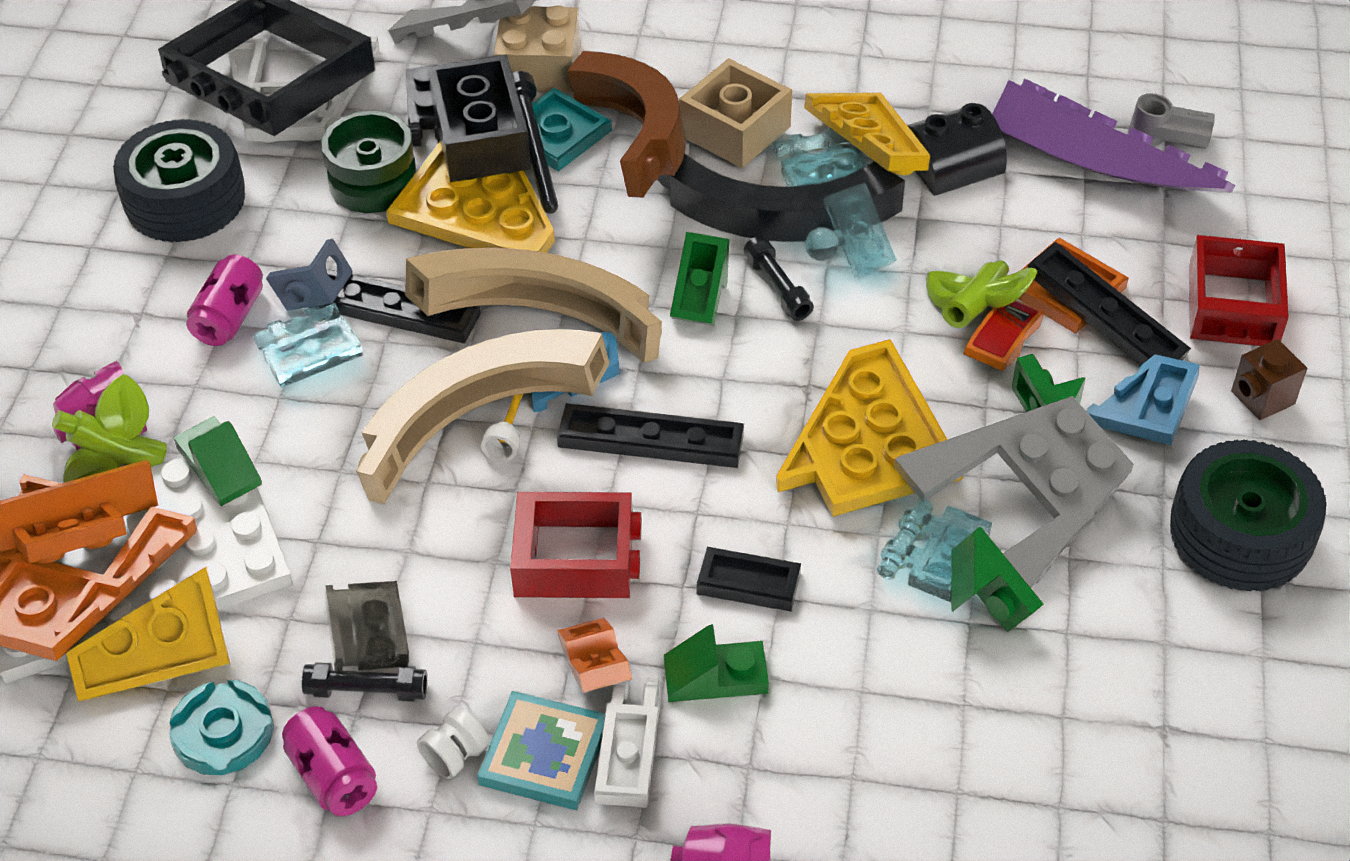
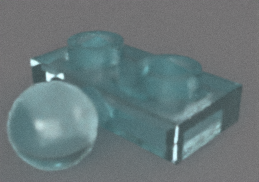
(856, 230)

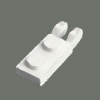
(628, 748)

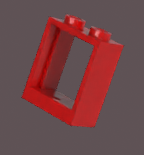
(1238, 319)
(574, 576)

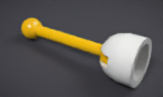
(503, 439)

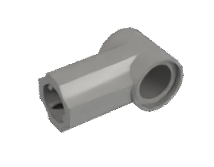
(1172, 124)

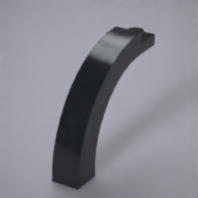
(772, 211)

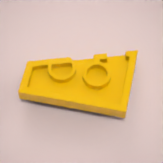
(153, 643)

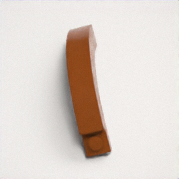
(643, 94)

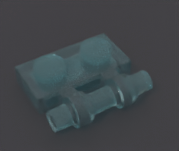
(819, 167)
(307, 344)
(932, 564)

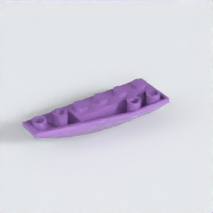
(1093, 143)

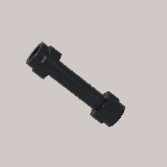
(794, 300)
(321, 680)

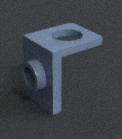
(311, 284)

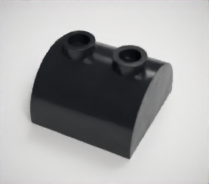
(962, 148)

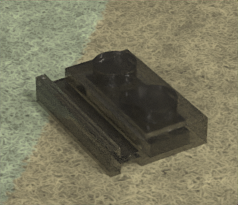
(366, 626)

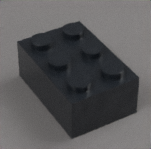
(479, 118)

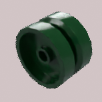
(368, 160)

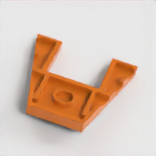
(54, 605)

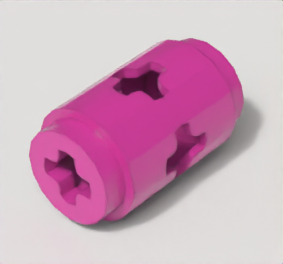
(224, 300)
(329, 761)

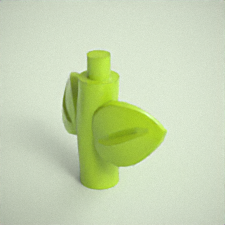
(966, 297)
(112, 434)

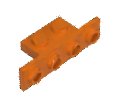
(75, 513)

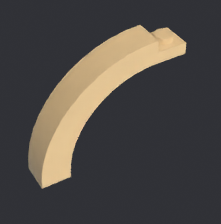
(535, 280)
(468, 379)

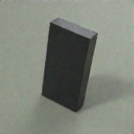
(748, 579)

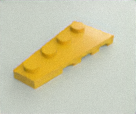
(872, 127)

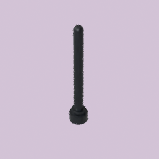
(527, 92)

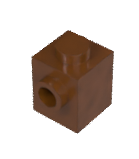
(1268, 379)

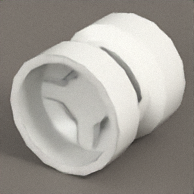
(453, 742)

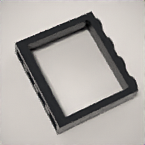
(346, 55)

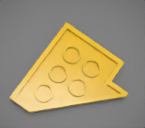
(472, 212)
(859, 430)

